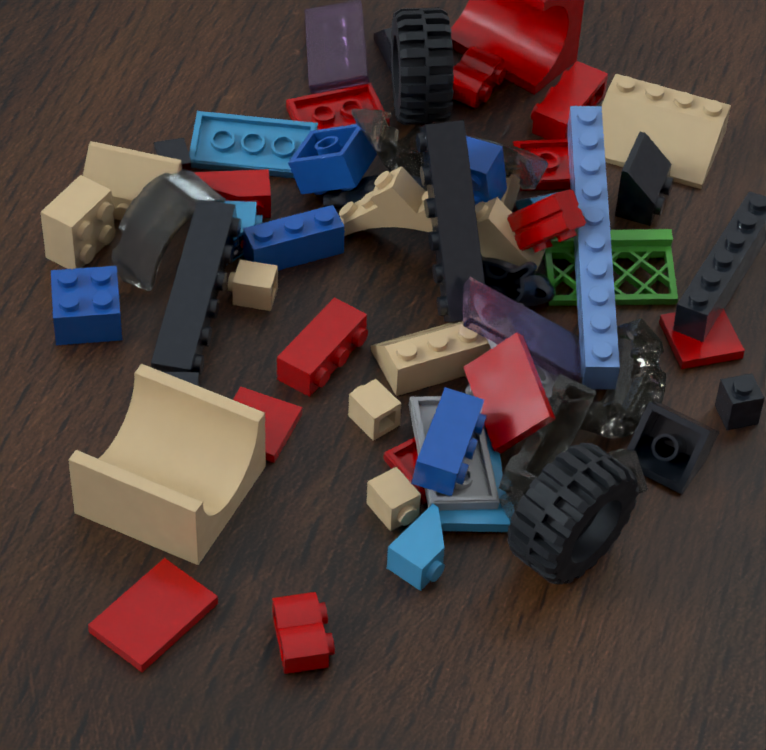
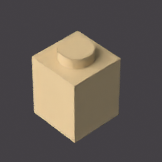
(254, 285)
(374, 409)
(393, 499)

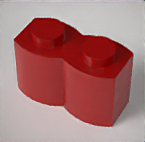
(477, 76)
(301, 632)

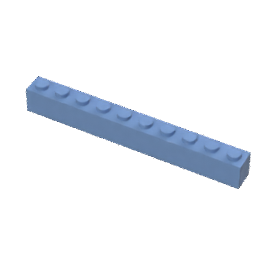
(593, 250)

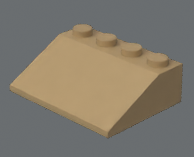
(679, 123)

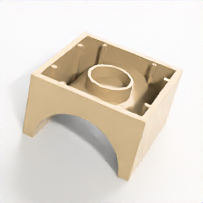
(172, 466)

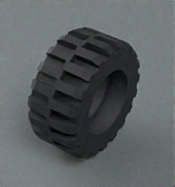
(422, 65)
(572, 513)

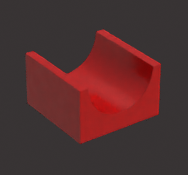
(531, 35)

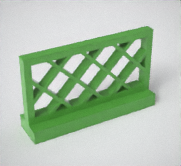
(632, 244)

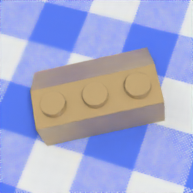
(125, 171)
(428, 356)

